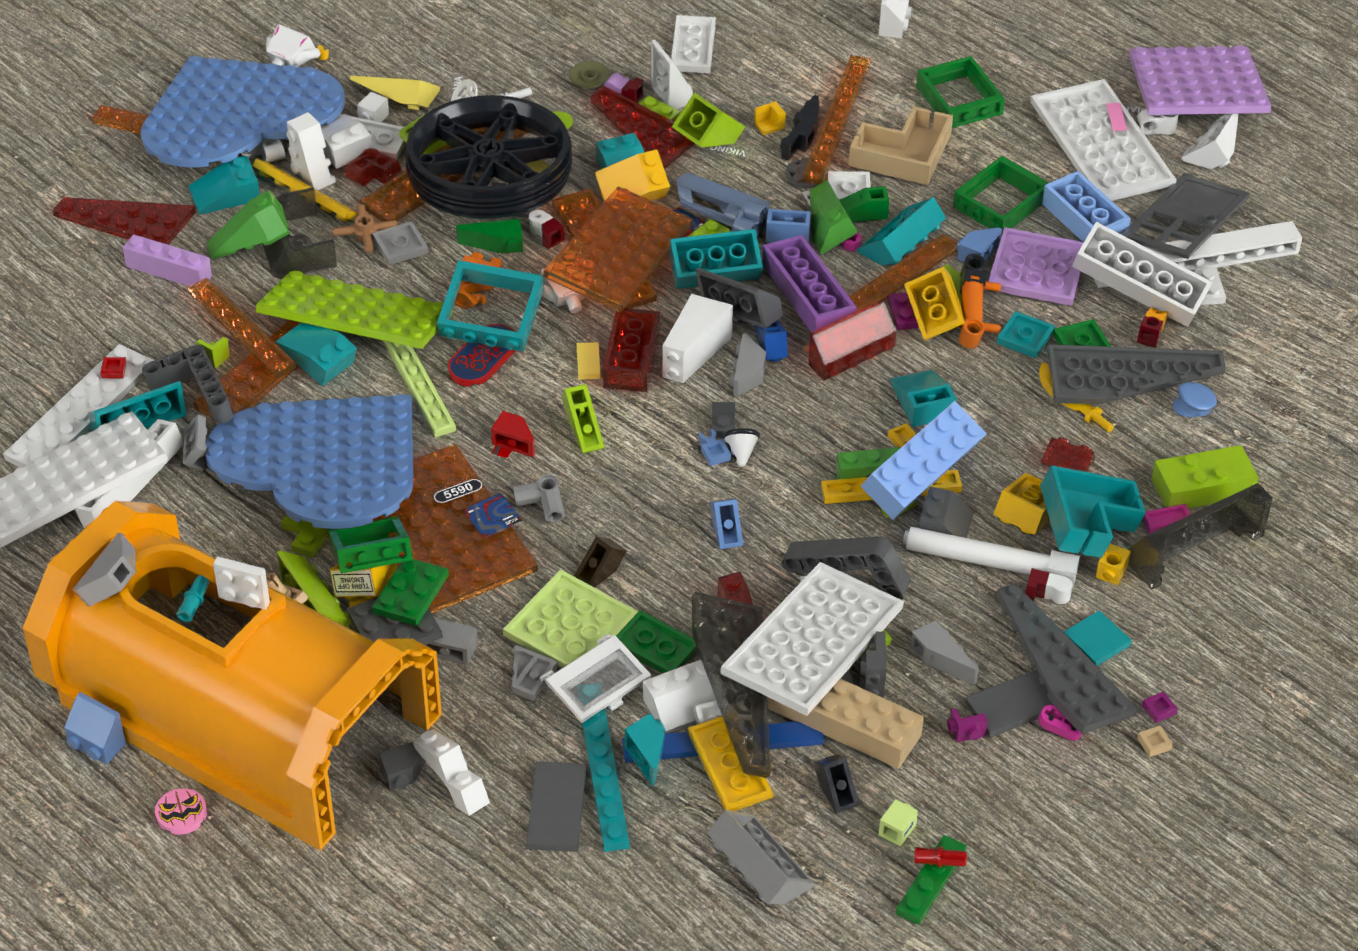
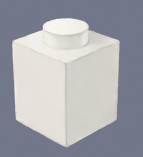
(373, 107)

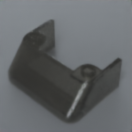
(298, 251)

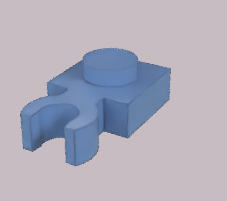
(714, 450)

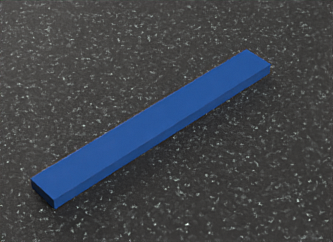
(780, 736)

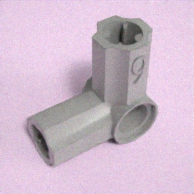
(543, 491)

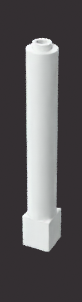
(989, 553)

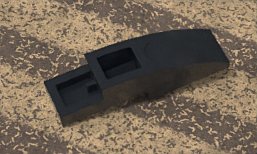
(803, 131)

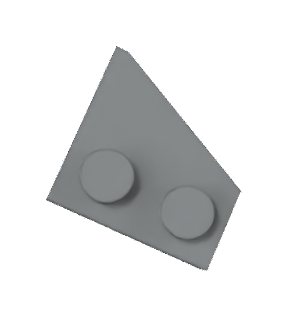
(526, 672)

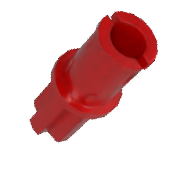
(940, 857)

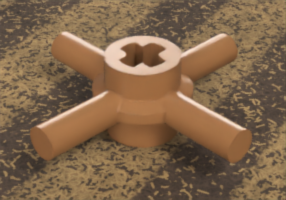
(363, 228)

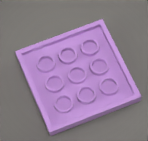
(1036, 266)

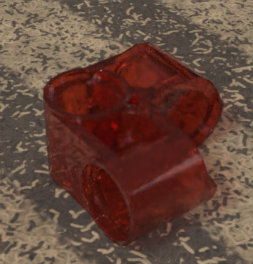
(372, 165)

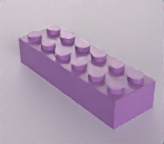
(806, 282)

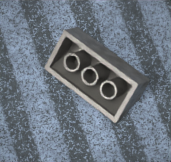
(748, 302)

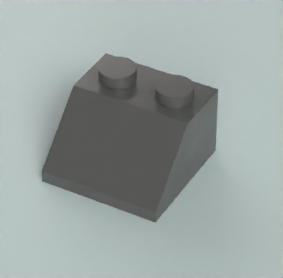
(945, 513)

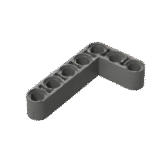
(186, 365)
(852, 554)

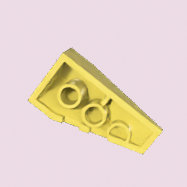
(404, 91)

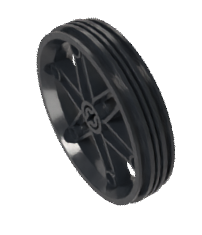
(488, 156)

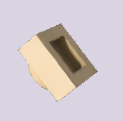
(1154, 741)

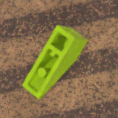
(582, 418)

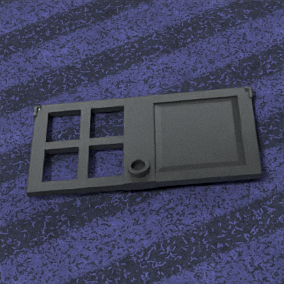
(1190, 203)

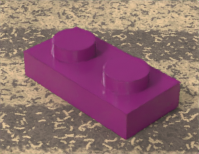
(902, 311)

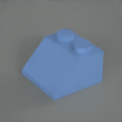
(94, 729)

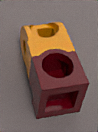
(1152, 327)

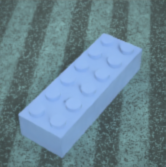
(923, 460)

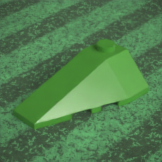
(829, 219)
(256, 223)

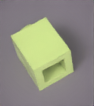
(898, 822)

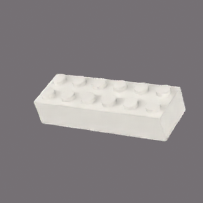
(1141, 274)

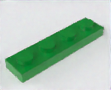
(927, 885)

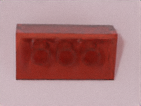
(851, 340)

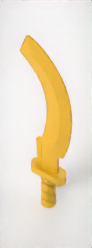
(1088, 410)

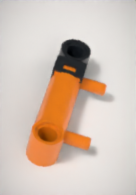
(971, 287)

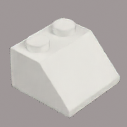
(894, 18)

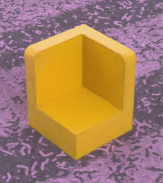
(769, 118)

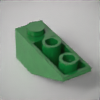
(867, 204)

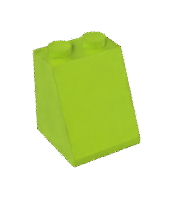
(707, 124)

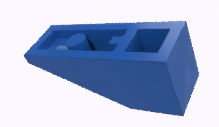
(773, 341)

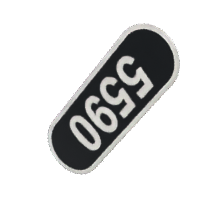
(458, 491)

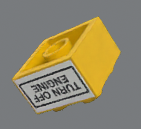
(361, 583)

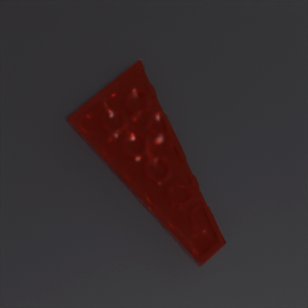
(651, 128)
(124, 218)

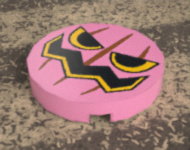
(180, 811)

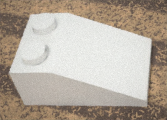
(667, 80)
(345, 140)

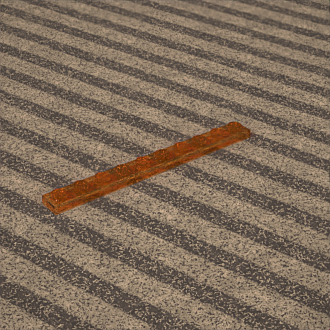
(836, 120)

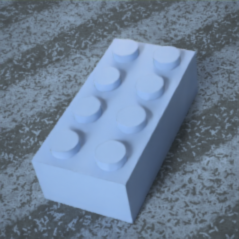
(1081, 205)

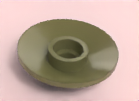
(589, 74)

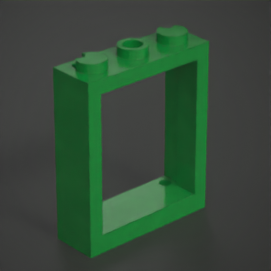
(963, 114)
(1014, 175)
(370, 545)

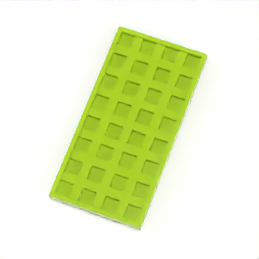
(353, 309)

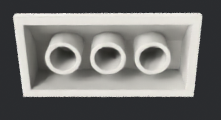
(674, 694)

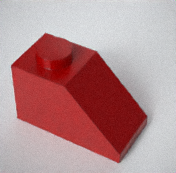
(513, 434)

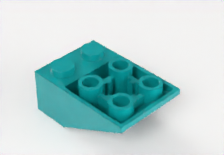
(923, 396)

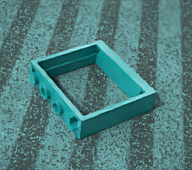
(494, 277)

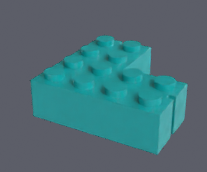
(1087, 507)

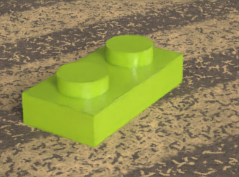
(660, 108)

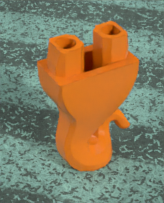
(464, 298)

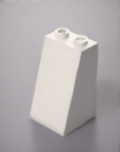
(696, 336)

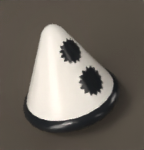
(741, 443)

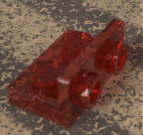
(1066, 455)

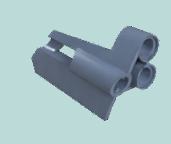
(737, 208)

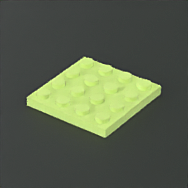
(567, 619)

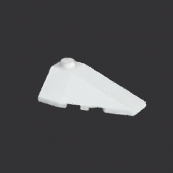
(1215, 145)

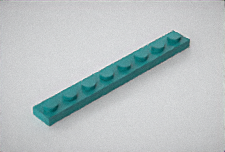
(605, 783)

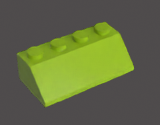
(299, 574)

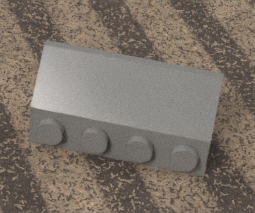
(759, 857)

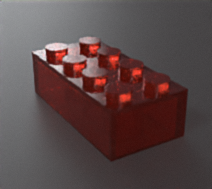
(631, 350)

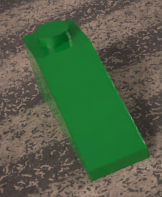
(494, 236)

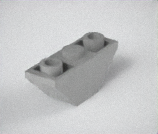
(748, 366)
(108, 572)

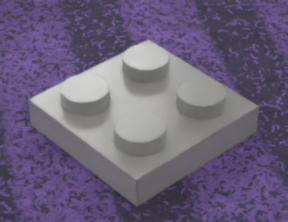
(400, 243)

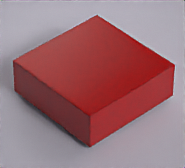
(113, 367)

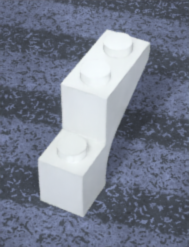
(449, 764)

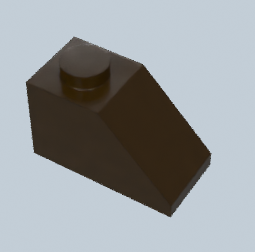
(600, 561)

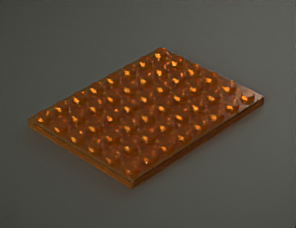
(447, 537)

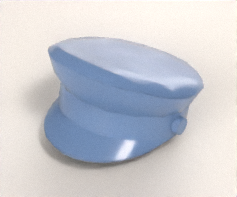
(1194, 400)

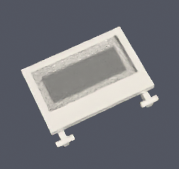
(597, 678)

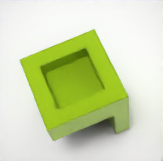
(216, 352)

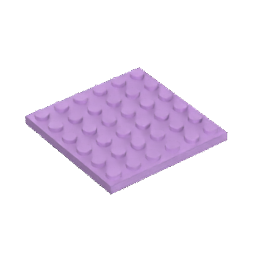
(1199, 80)

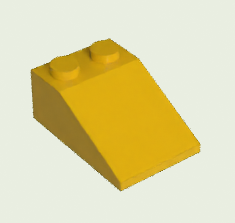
(639, 174)
(935, 303)
(1023, 505)

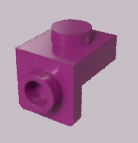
(968, 727)

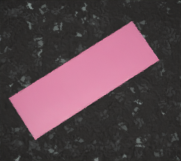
(1116, 117)

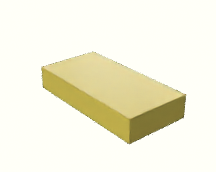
(588, 361)

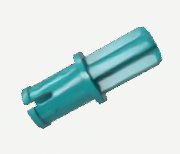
(193, 598)

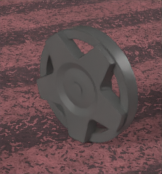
(797, 168)

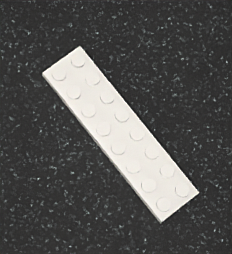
(70, 415)

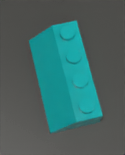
(903, 233)
(161, 403)

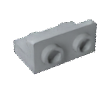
(194, 443)

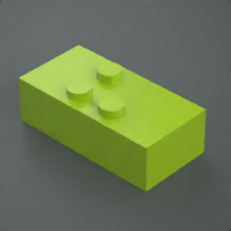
(1203, 476)

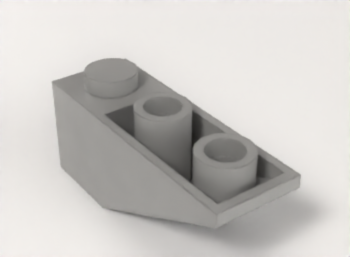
(940, 651)

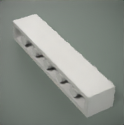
(169, 439)

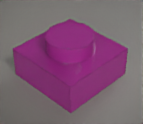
(1159, 707)

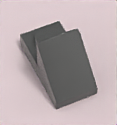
(723, 417)

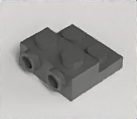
(874, 666)

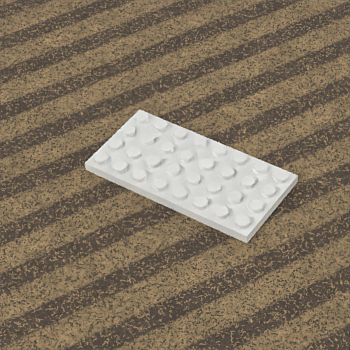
(1113, 161)
(75, 475)
(812, 638)

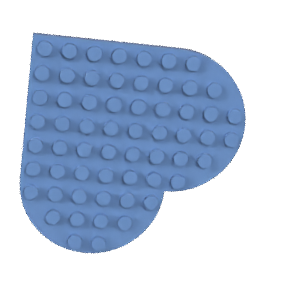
(231, 105)
(321, 458)

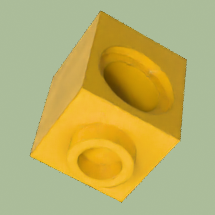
(1113, 564)

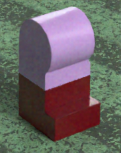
(631, 89)

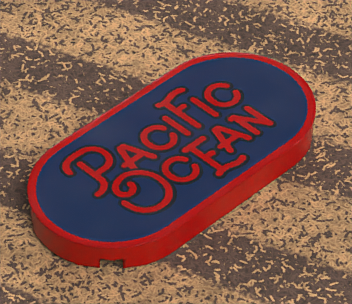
(477, 361)

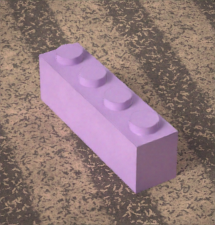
(166, 261)

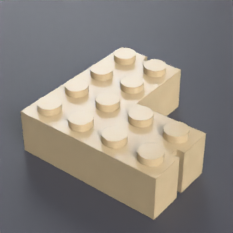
(904, 153)

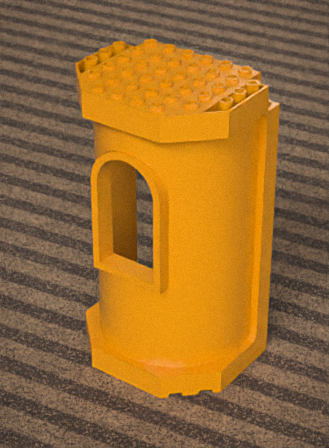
(232, 717)

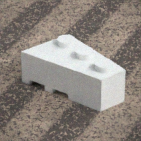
(307, 151)

